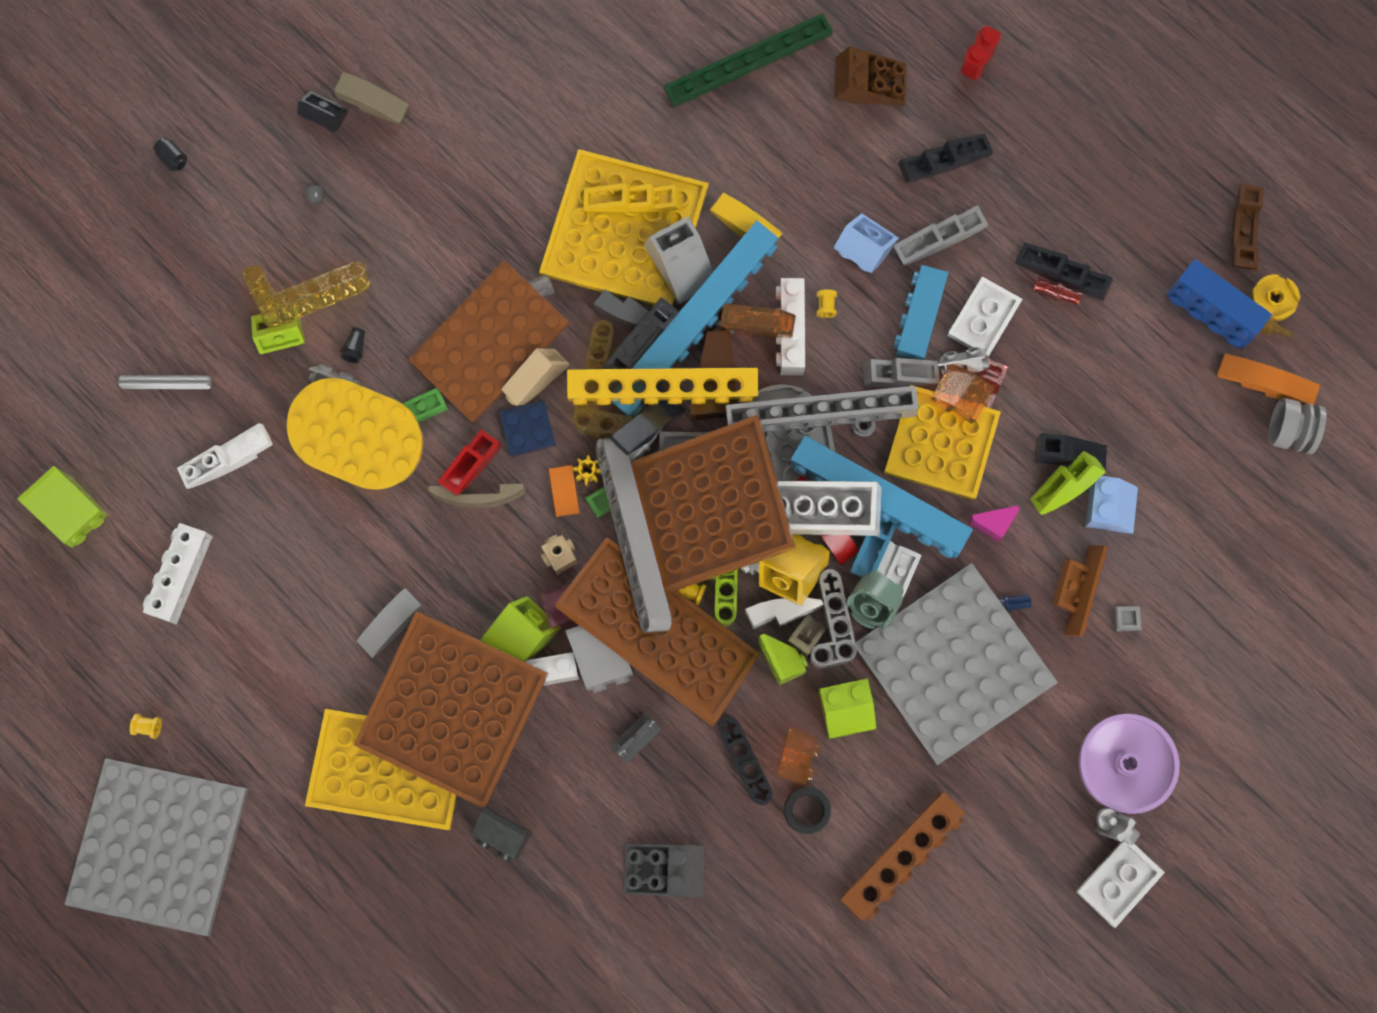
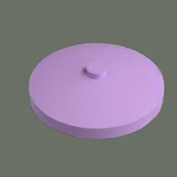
(1128, 763)

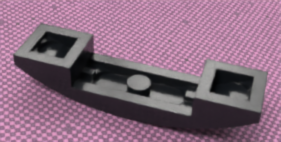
(642, 336)

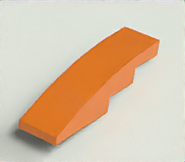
(1268, 379)

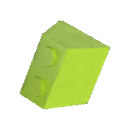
(63, 506)
(521, 630)

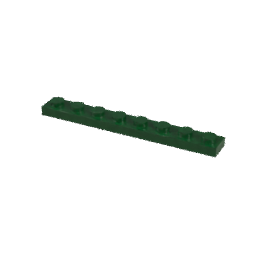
(748, 60)

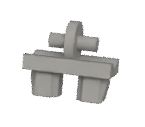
(1116, 826)

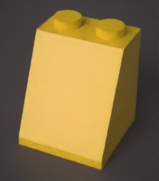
(795, 571)

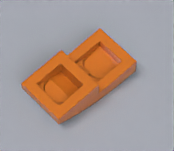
(564, 490)

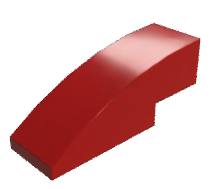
(469, 463)

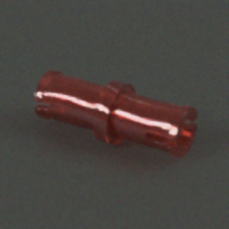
(1057, 291)

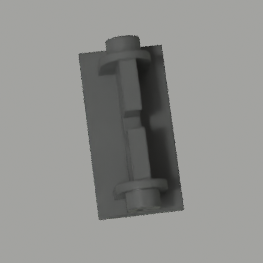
(636, 737)

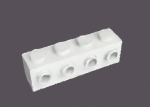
(792, 350)
(177, 573)

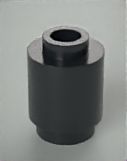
(170, 154)

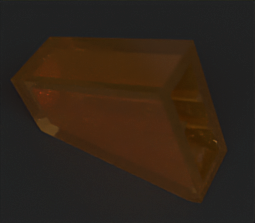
(758, 321)

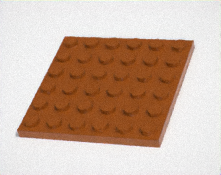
(712, 504)
(451, 709)

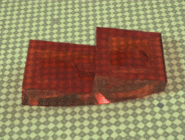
(994, 375)

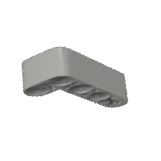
(832, 617)

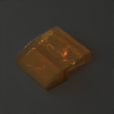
(962, 392)

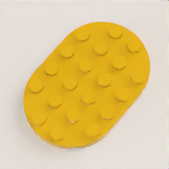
(354, 433)

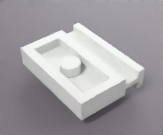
(899, 564)

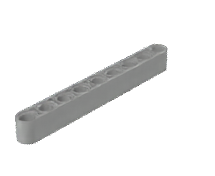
(633, 538)

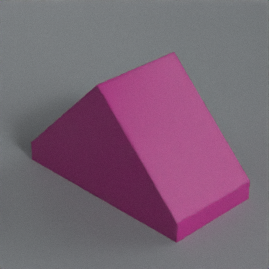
(994, 522)

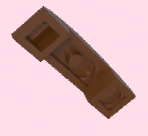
(1245, 227)

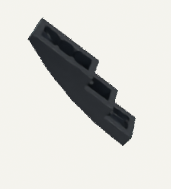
(945, 158)
(1060, 269)
(646, 426)

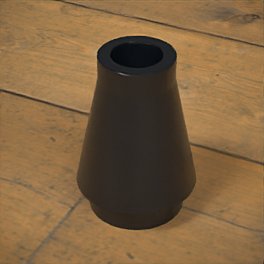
(353, 347)

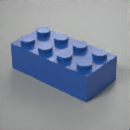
(1218, 305)

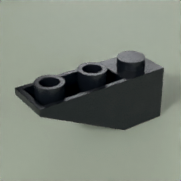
(1065, 449)

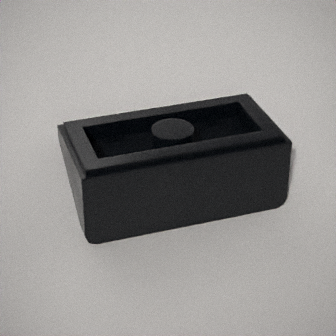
(322, 111)

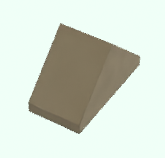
(807, 635)

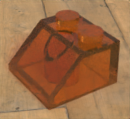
(797, 757)

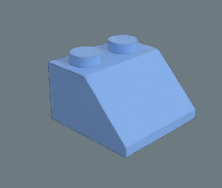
(865, 243)
(1111, 505)

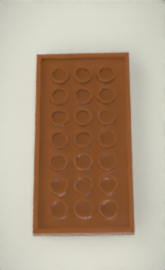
(691, 661)

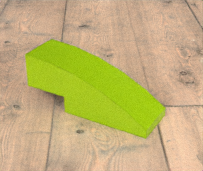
(1067, 483)

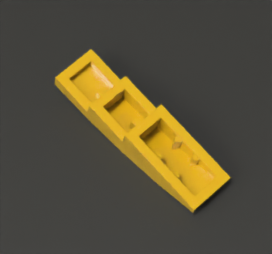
(631, 199)

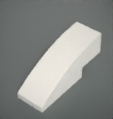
(781, 610)

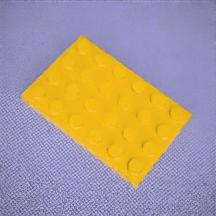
(368, 786)

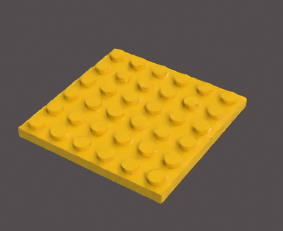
(609, 248)

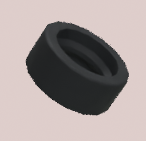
(825, 805)

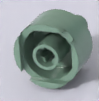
(875, 600)

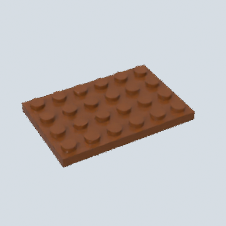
(488, 341)

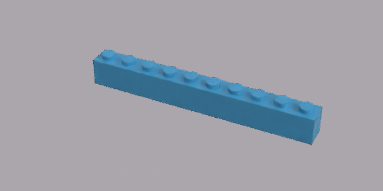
(704, 307)

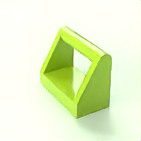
(277, 337)

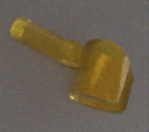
(1272, 325)

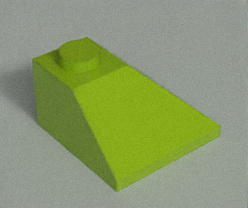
(782, 659)

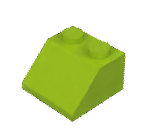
(847, 708)

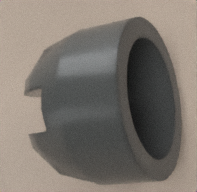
(314, 194)

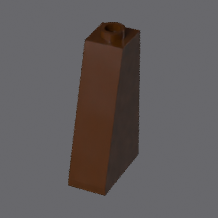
(716, 354)

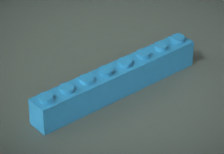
(897, 505)

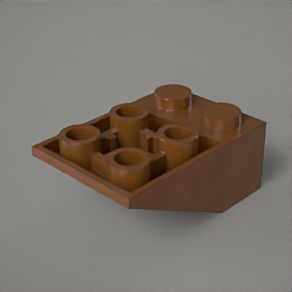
(869, 78)

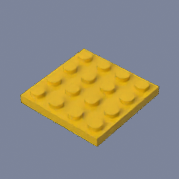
(942, 448)

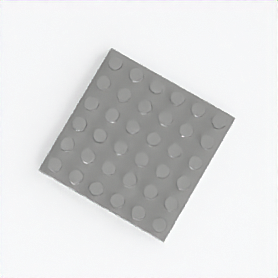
(955, 664)
(157, 847)

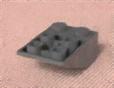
(664, 870)

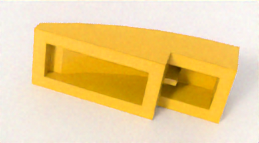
(739, 216)

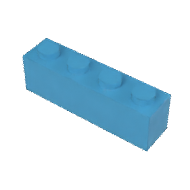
(921, 314)

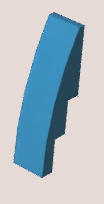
(873, 550)

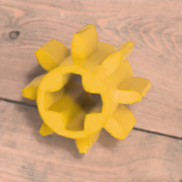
(589, 465)

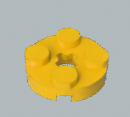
(1279, 286)

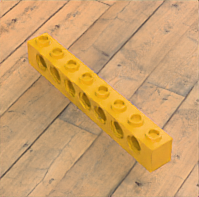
(627, 378)

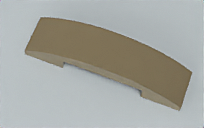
(507, 494)

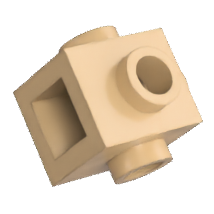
(563, 560)

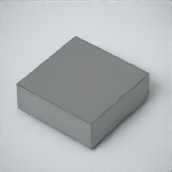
(1127, 618)

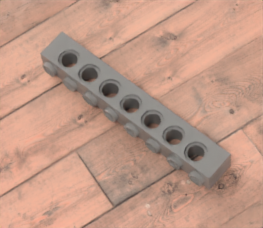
(828, 409)

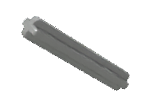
(165, 382)

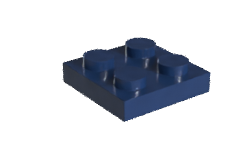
(527, 428)

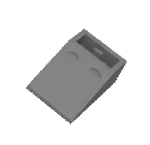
(680, 258)

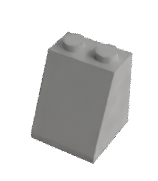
(597, 661)

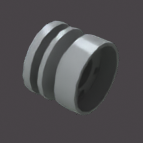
(1297, 426)

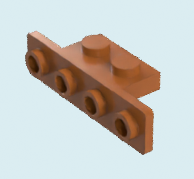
(1078, 587)

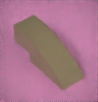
(371, 98)

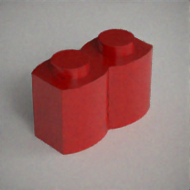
(980, 52)

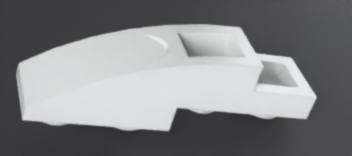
(225, 458)

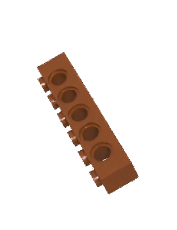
(940, 806)

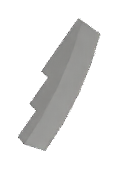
(941, 236)

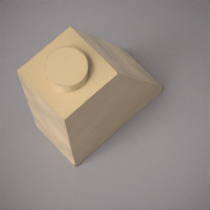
(534, 376)

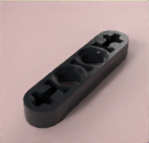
(748, 759)

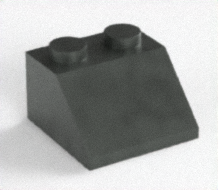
(501, 834)

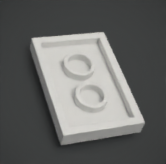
(984, 316)
(1120, 882)

